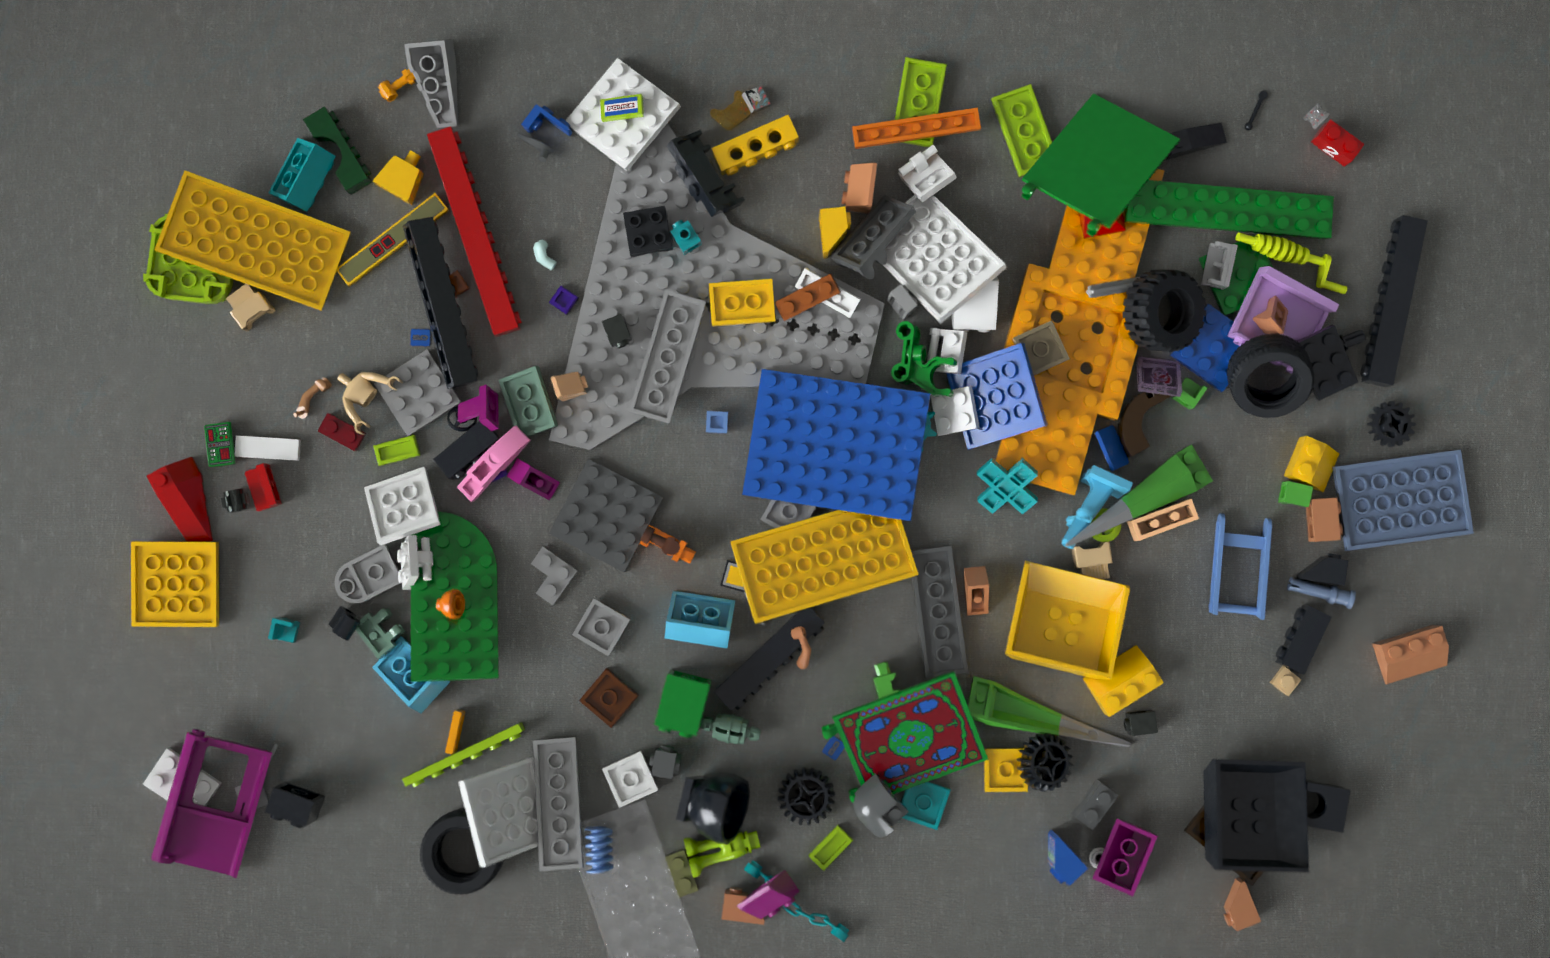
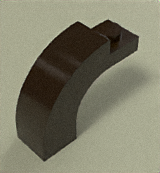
(1130, 422)

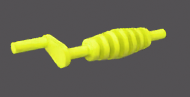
(1287, 251)

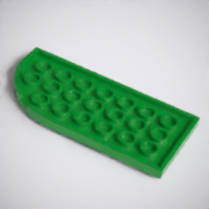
(463, 646)

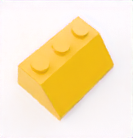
(1131, 680)

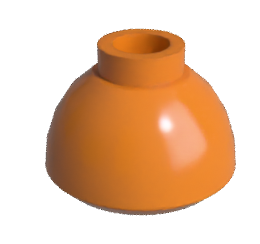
(451, 604)

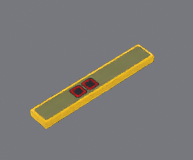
(388, 241)

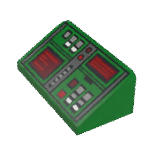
(219, 444)

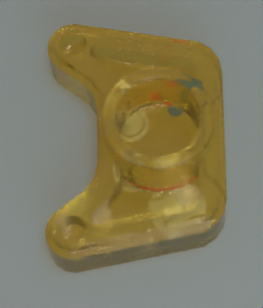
(733, 114)

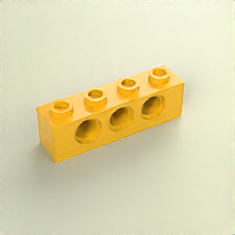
(761, 135)

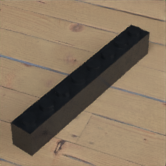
(1394, 301)
(440, 302)

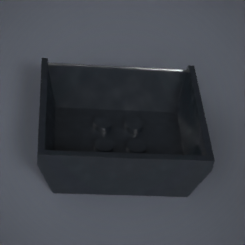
(1256, 815)

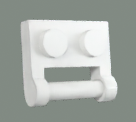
(953, 346)

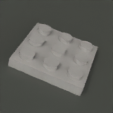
(421, 395)

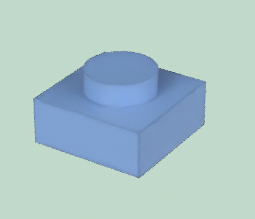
(716, 422)

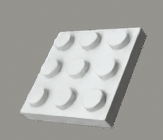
(402, 506)

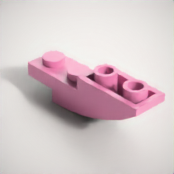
(492, 462)

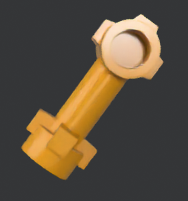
(388, 90)

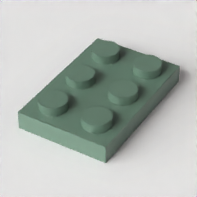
(528, 401)

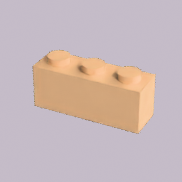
(1162, 520)

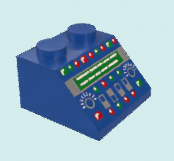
(1064, 863)

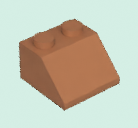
(860, 187)

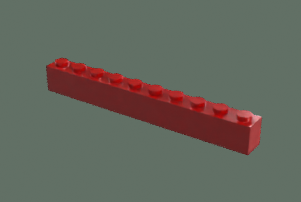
(473, 231)

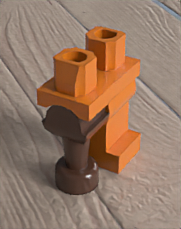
(668, 543)

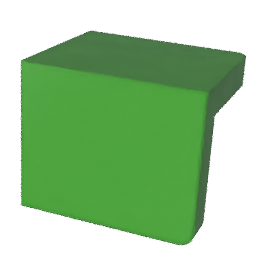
(1190, 394)
(1295, 494)

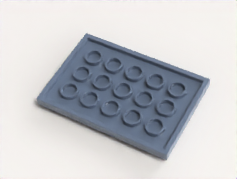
(1403, 500)

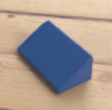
(1112, 447)

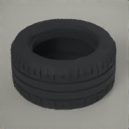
(1279, 400)
(439, 871)

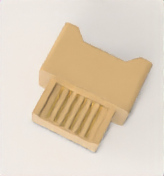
(248, 306)
(1093, 561)

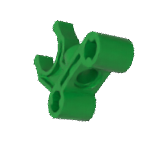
(914, 360)

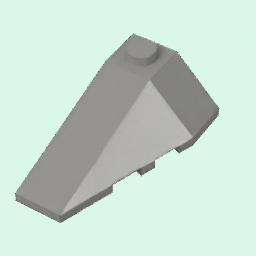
(435, 72)

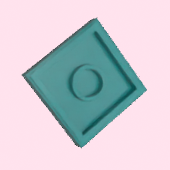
(926, 804)

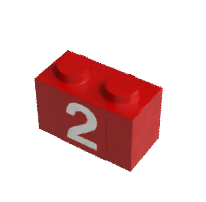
(1337, 143)

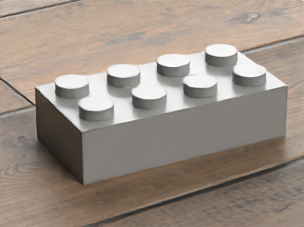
(902, 301)

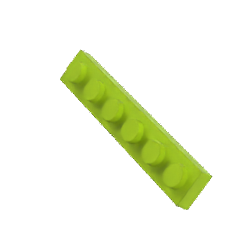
(456, 759)

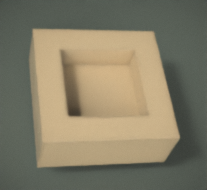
(1285, 681)

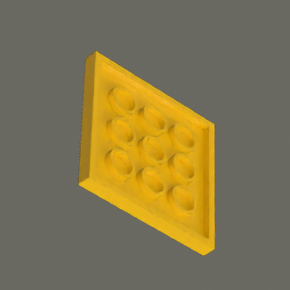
(174, 584)

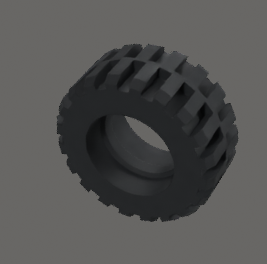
(1185, 310)

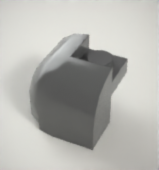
(878, 806)

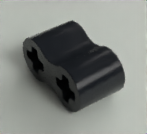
(344, 623)

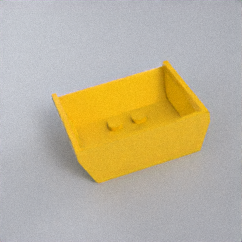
(1067, 621)

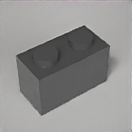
(1094, 804)

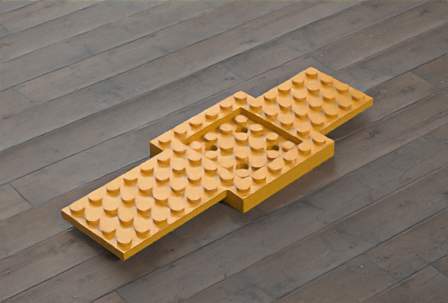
(1066, 394)

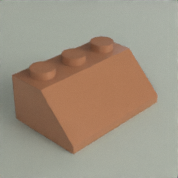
(1412, 653)

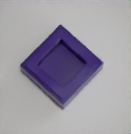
(563, 300)

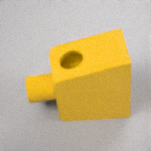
(401, 177)

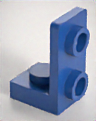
(534, 120)

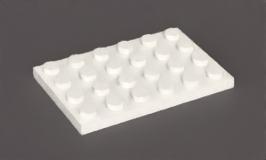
(940, 259)

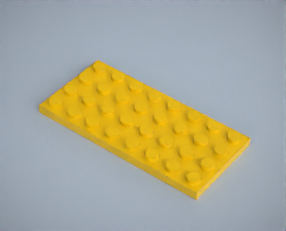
(252, 240)
(821, 561)

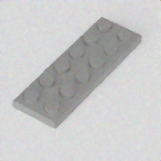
(667, 356)
(558, 804)

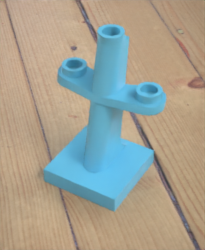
(1102, 486)

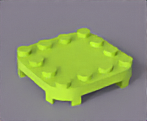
(181, 280)

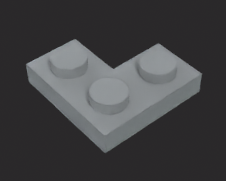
(558, 575)

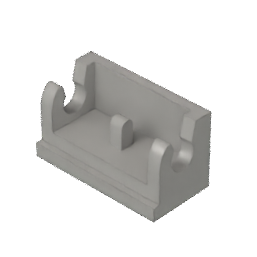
(1219, 265)

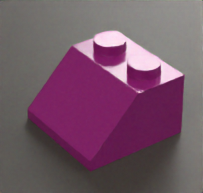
(770, 896)

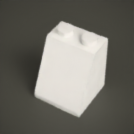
(979, 311)

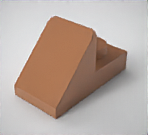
(1274, 318)

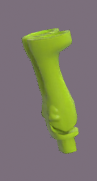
(740, 846)

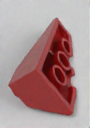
(183, 497)

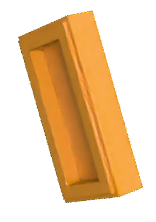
(455, 731)

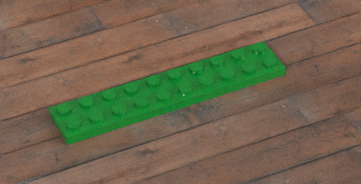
(1232, 209)

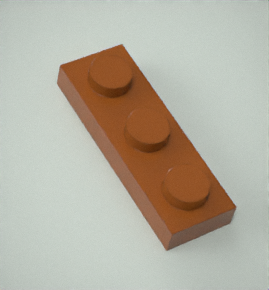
(807, 297)

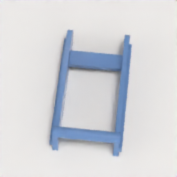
(1243, 541)

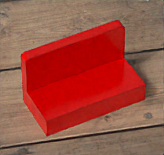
(263, 487)

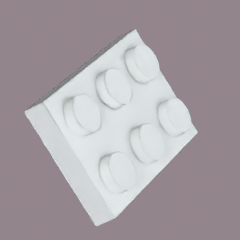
(163, 773)

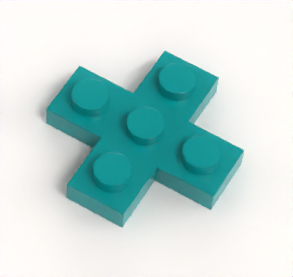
(1007, 486)

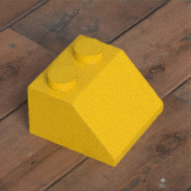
(833, 228)
(1311, 463)

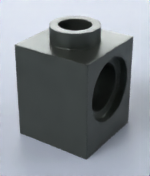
(617, 331)
(1140, 722)

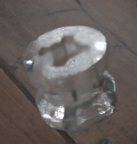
(1316, 116)

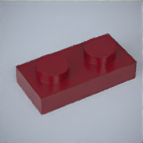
(341, 432)

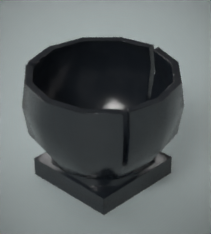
(715, 805)

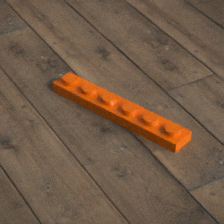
(916, 128)

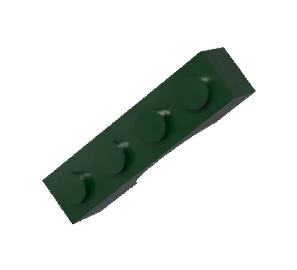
(350, 172)

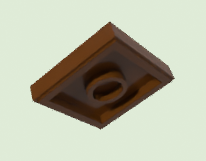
(609, 697)

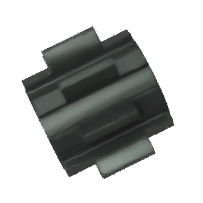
(235, 500)

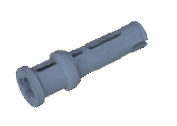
(1331, 594)

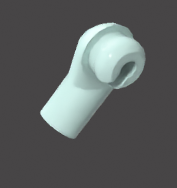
(541, 255)

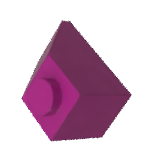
(533, 479)

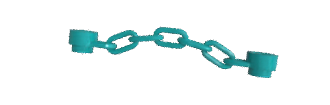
(839, 931)

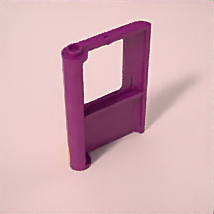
(204, 834)

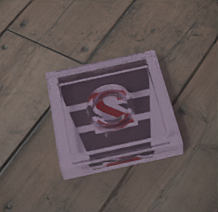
(1159, 376)

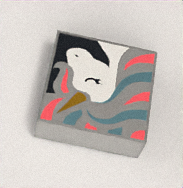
(756, 99)

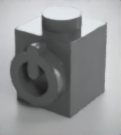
(665, 762)

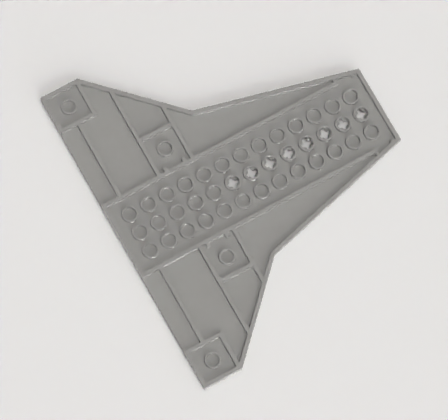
(721, 354)

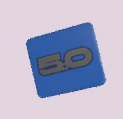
(420, 337)
(833, 748)

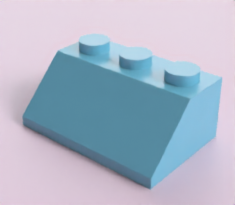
(699, 619)

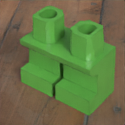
(883, 680)

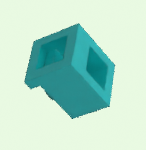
(685, 244)

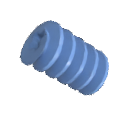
(600, 849)

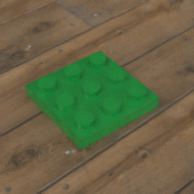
(1243, 273)

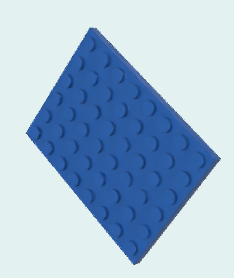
(836, 444)

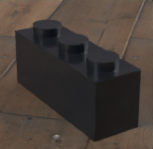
(465, 451)
(1302, 639)

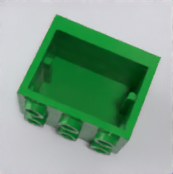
(682, 703)

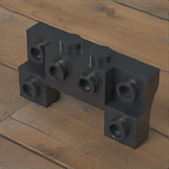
(701, 176)

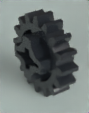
(1388, 415)

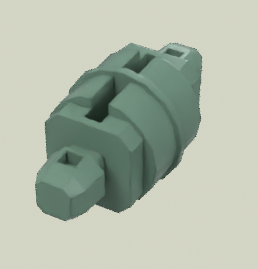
(730, 728)

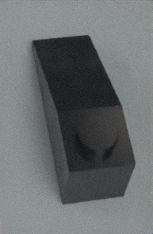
(1198, 139)

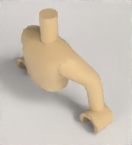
(361, 392)

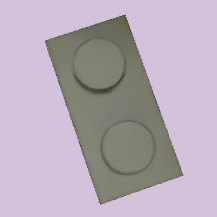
(681, 872)

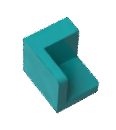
(284, 629)

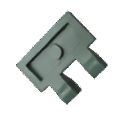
(375, 635)

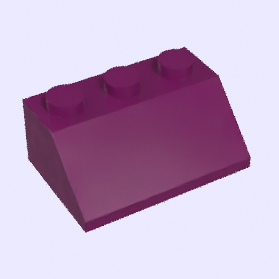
(1125, 856)

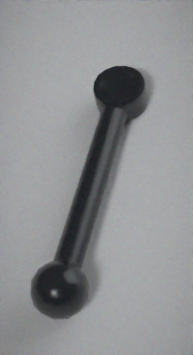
(1262, 95)

